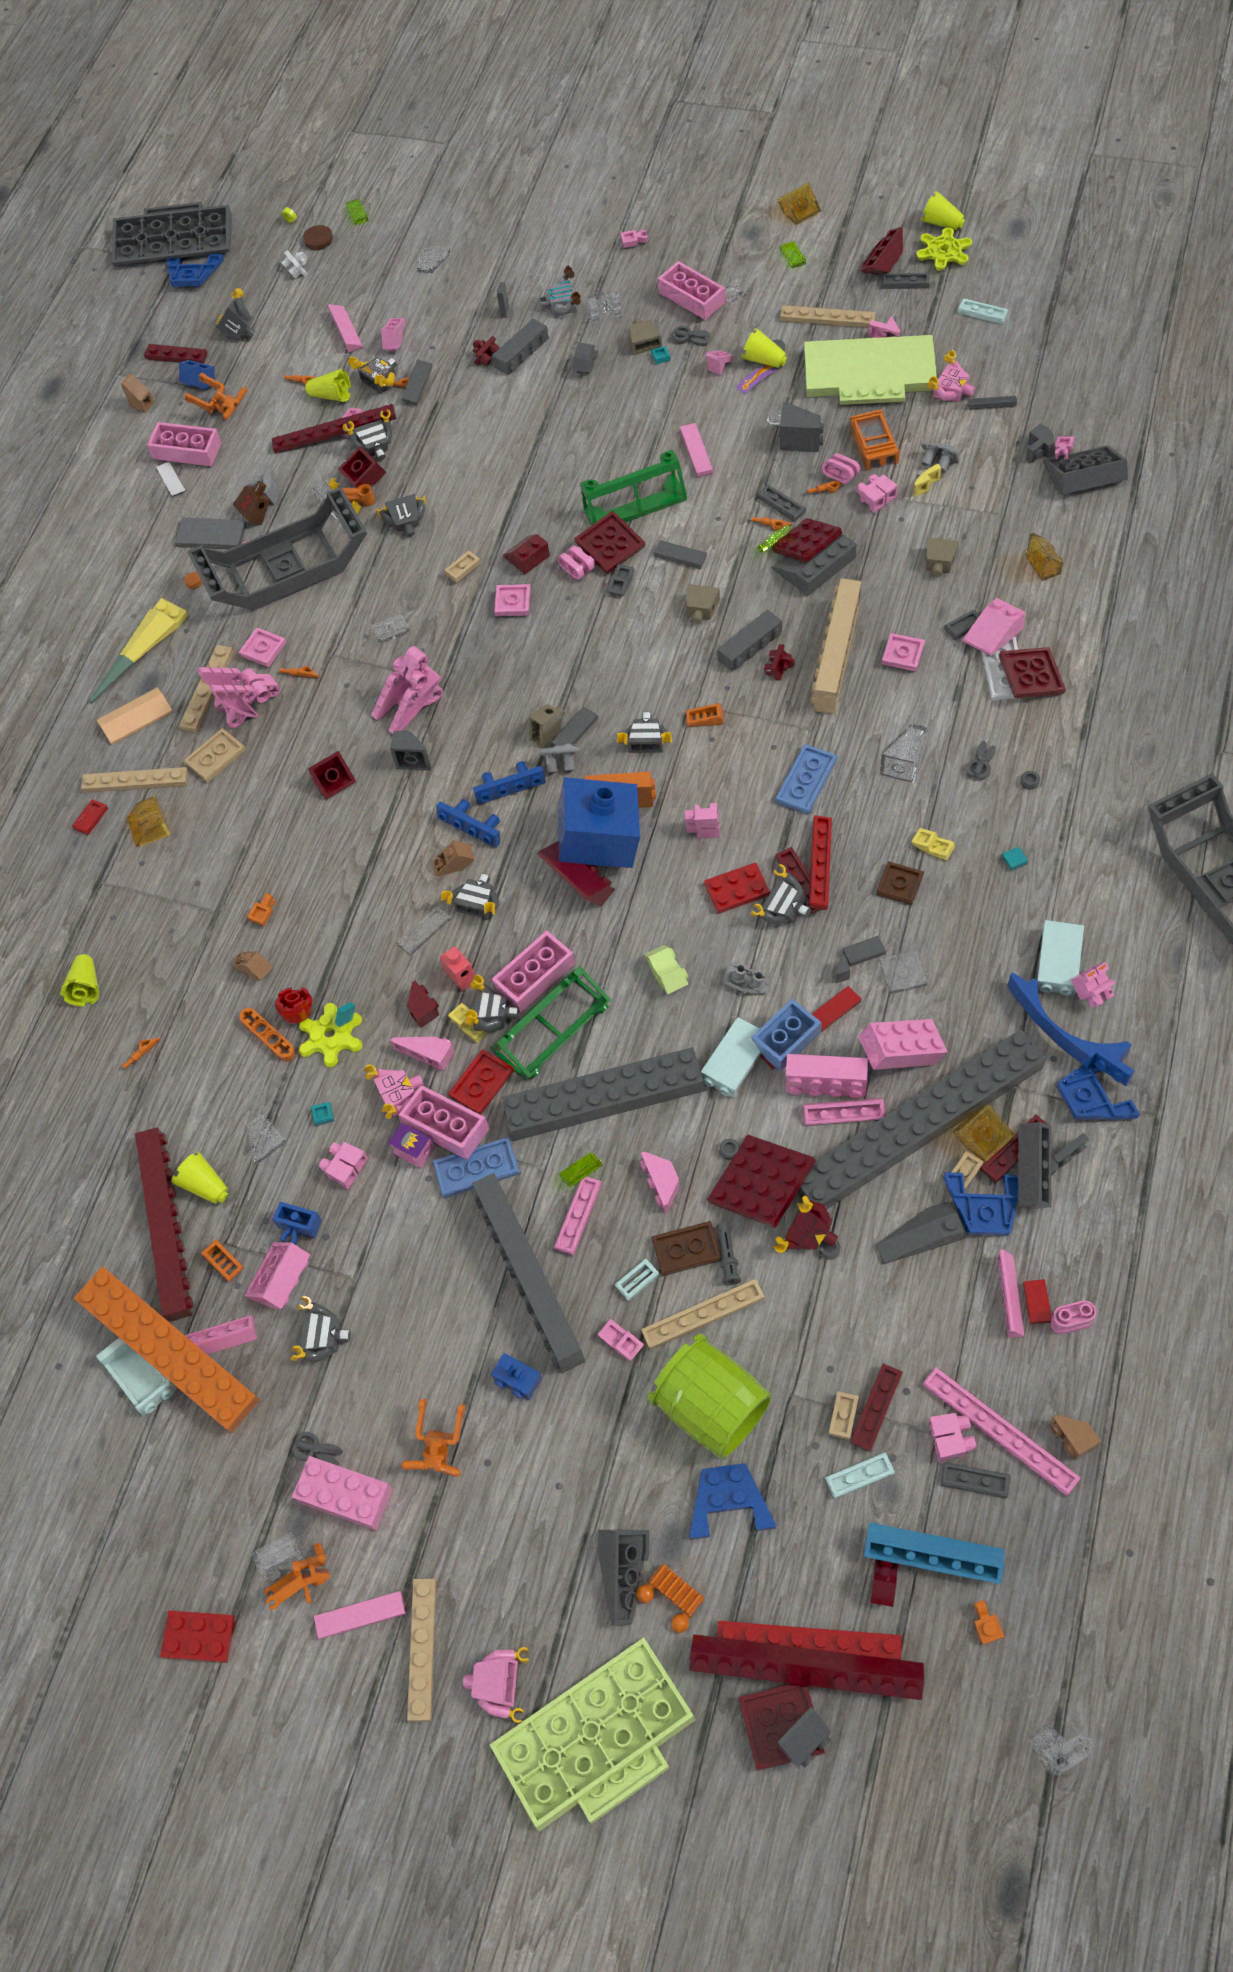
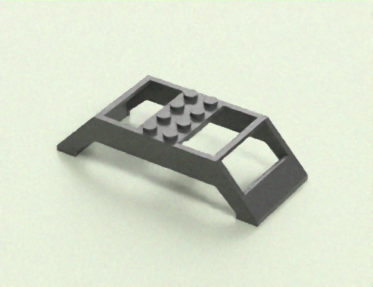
(281, 556)
(1216, 886)

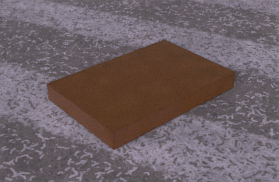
(686, 1248)

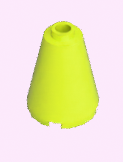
(942, 213)
(763, 350)
(330, 386)
(81, 982)
(200, 1179)

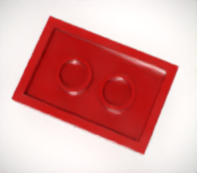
(737, 888)
(481, 1082)
(197, 1636)

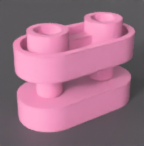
(841, 468)
(576, 562)
(1073, 1317)

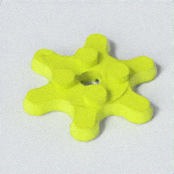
(947, 242)
(329, 1045)

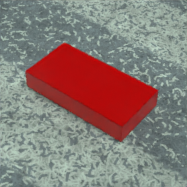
(90, 817)
(1037, 1301)

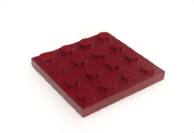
(761, 1180)

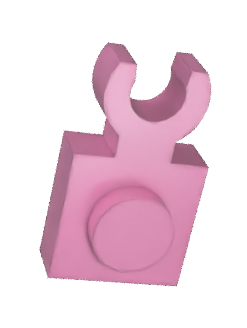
(632, 238)
(1063, 446)

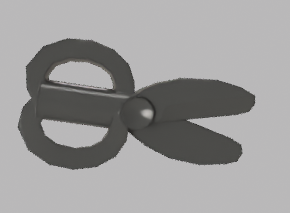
(690, 335)
(982, 761)
(320, 1450)

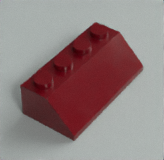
(581, 877)

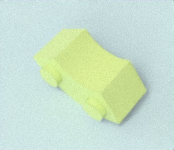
(666, 969)

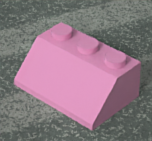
(278, 1275)

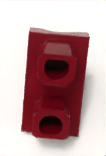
(482, 350)
(781, 662)

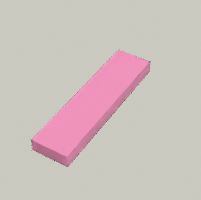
(696, 450)
(577, 1216)
(359, 1615)

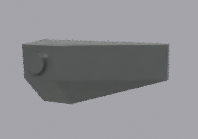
(926, 1231)
(621, 1564)

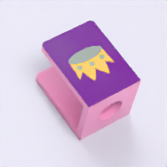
(411, 1145)

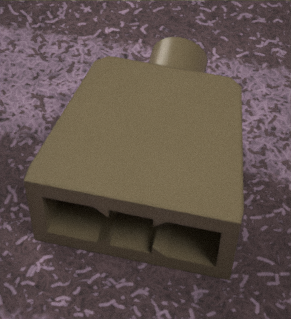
(644, 336)
(940, 555)
(701, 602)
(545, 724)

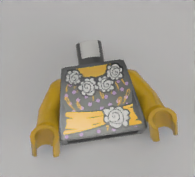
(375, 373)

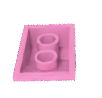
(995, 627)

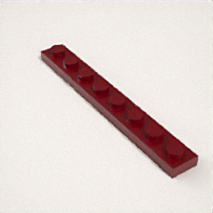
(329, 429)

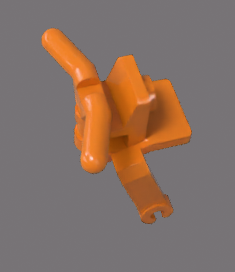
(221, 402)
(436, 1444)
(296, 1580)

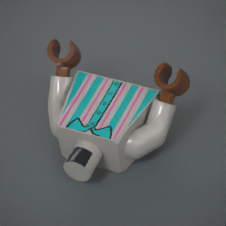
(561, 295)

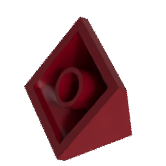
(331, 775)

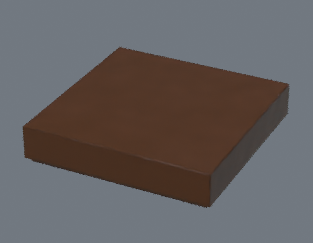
(900, 883)

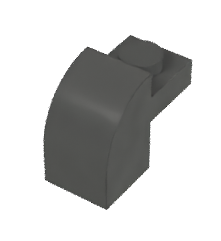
(584, 357)
(1040, 442)

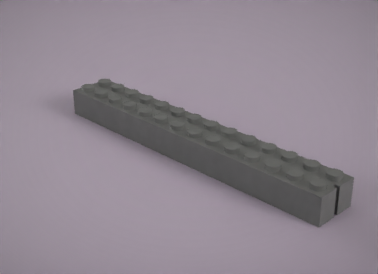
(922, 1119)

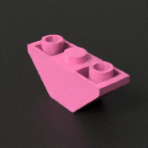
(662, 1179)

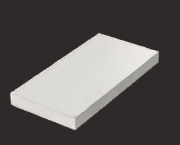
(996, 678)

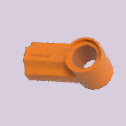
(362, 495)

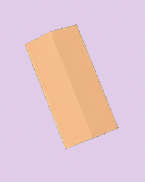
(134, 716)

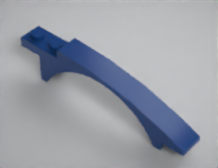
(1103, 1055)

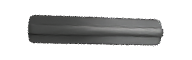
(992, 402)

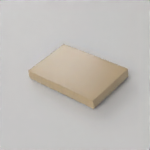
(214, 755)

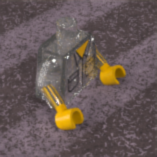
(322, 487)

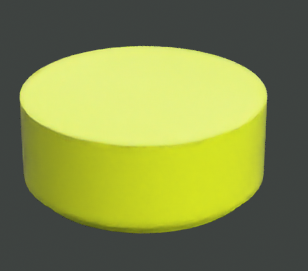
(289, 215)

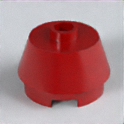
(294, 1005)

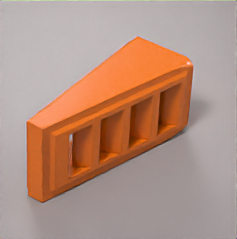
(705, 721)
(211, 1249)

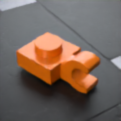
(262, 911)
(987, 1626)

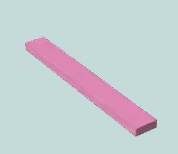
(1001, 1431)

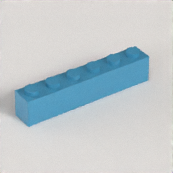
(934, 1553)

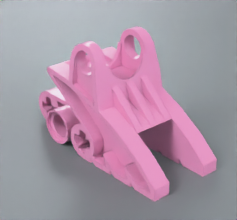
(409, 687)
(238, 698)

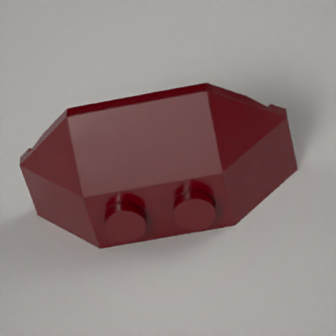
(885, 253)

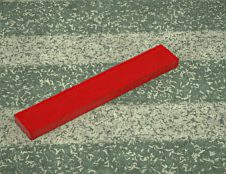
(820, 862)
(832, 1010)

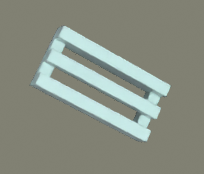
(642, 1285)

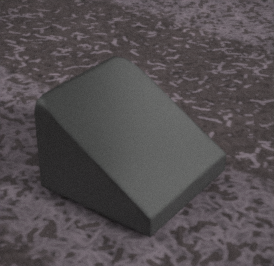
(843, 970)

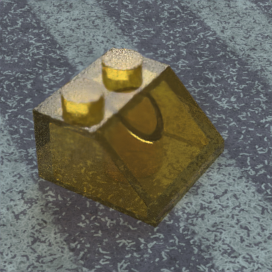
(799, 204)
(1043, 557)
(147, 822)
(984, 1133)

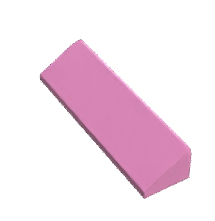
(345, 327)
(843, 1111)
(1010, 1294)
(225, 1335)

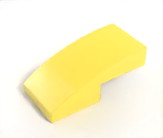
(928, 477)
(933, 845)
(458, 1018)

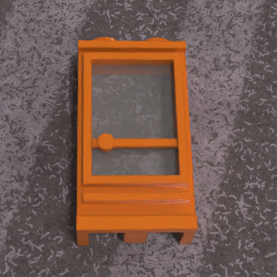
(873, 438)

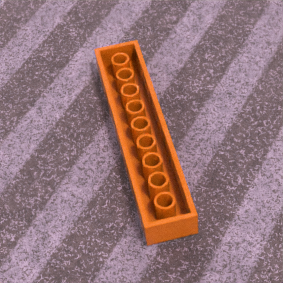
(167, 1349)

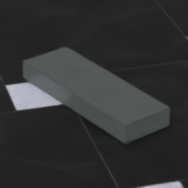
(905, 280)
(417, 382)
(781, 503)
(680, 554)
(576, 727)
(975, 1480)

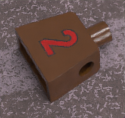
(253, 503)

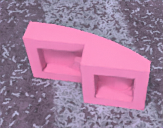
(620, 1340)

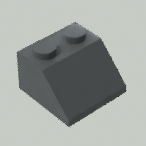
(409, 752)
(804, 1739)

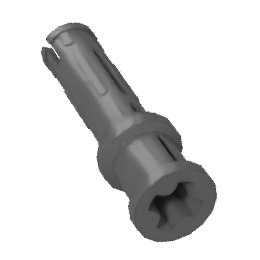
(728, 1262)

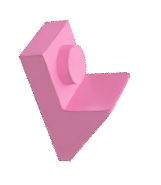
(884, 330)
(716, 360)

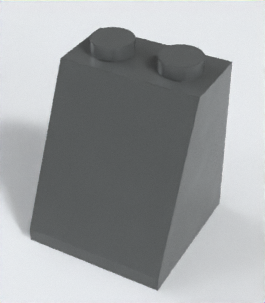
(800, 429)

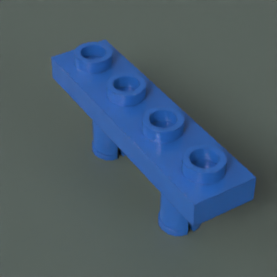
(508, 785)
(475, 828)

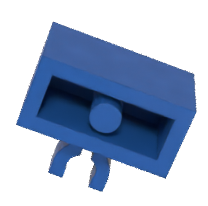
(190, 371)
(296, 1221)
(516, 1377)

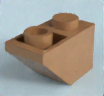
(136, 393)
(453, 858)
(252, 964)
(1076, 1435)

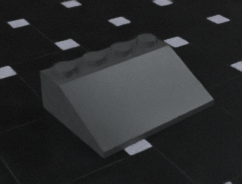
(1087, 469)
(820, 568)

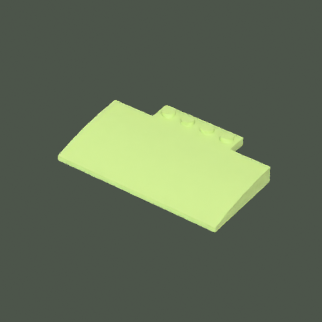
(869, 368)
(595, 1739)

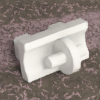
(295, 263)

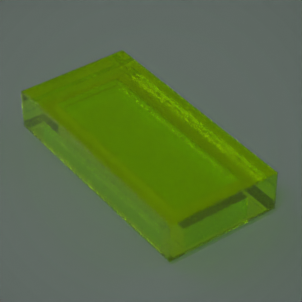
(356, 211)
(792, 254)
(774, 538)
(580, 1169)

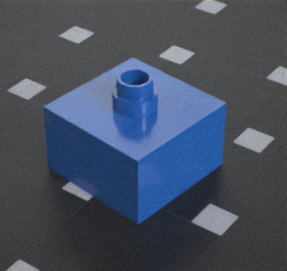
(598, 822)

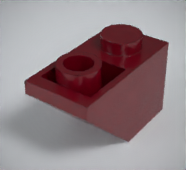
(421, 1006)
(884, 1583)

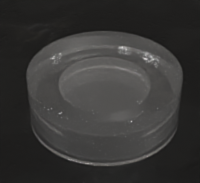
(774, 418)

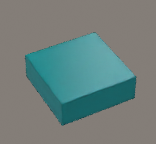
(660, 355)
(1014, 858)
(344, 1014)
(322, 1113)

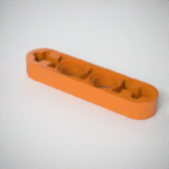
(267, 1034)

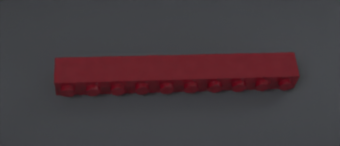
(163, 1225)
(807, 1667)

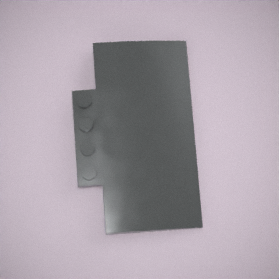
(171, 233)

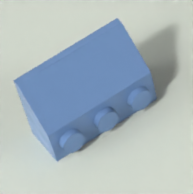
(786, 1034)

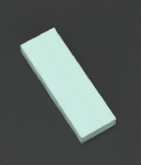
(982, 311)
(859, 1475)

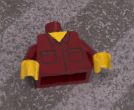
(808, 1228)

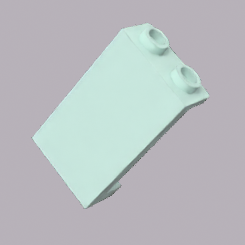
(1059, 957)
(732, 1059)
(136, 1376)

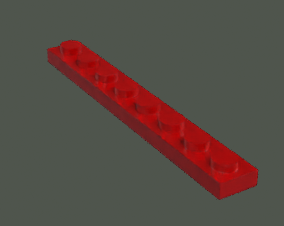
(813, 1638)

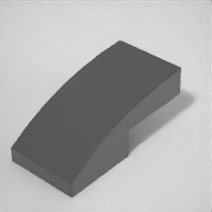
(621, 580)

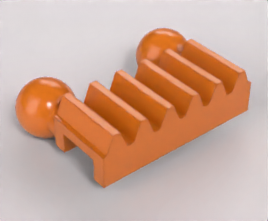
(674, 1590)

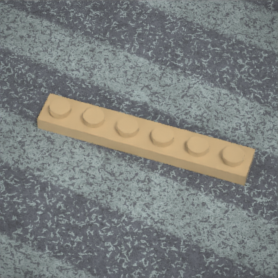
(826, 316)
(203, 695)
(134, 779)
(702, 1314)
(422, 1650)

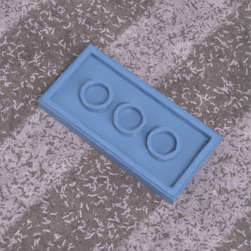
(806, 779)
(458, 1174)

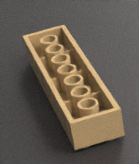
(836, 646)

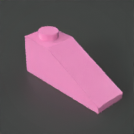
(392, 334)
(429, 1050)

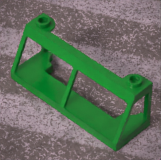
(673, 491)
(533, 1069)

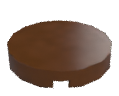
(317, 237)

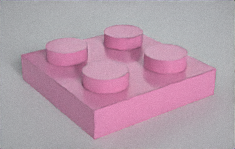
(512, 600)
(262, 647)
(903, 652)

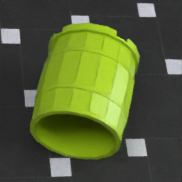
(710, 1396)

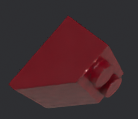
(361, 468)
(528, 553)

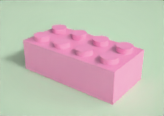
(691, 290)
(184, 444)
(533, 971)
(902, 1044)
(826, 1075)
(445, 1121)
(342, 1493)

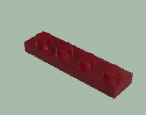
(174, 353)
(797, 870)
(1006, 1157)
(876, 1407)

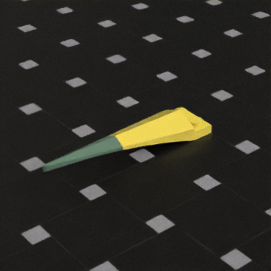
(154, 627)

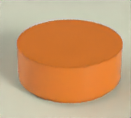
(193, 580)

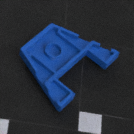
(192, 274)
(1088, 1099)
(984, 1212)
(728, 1490)

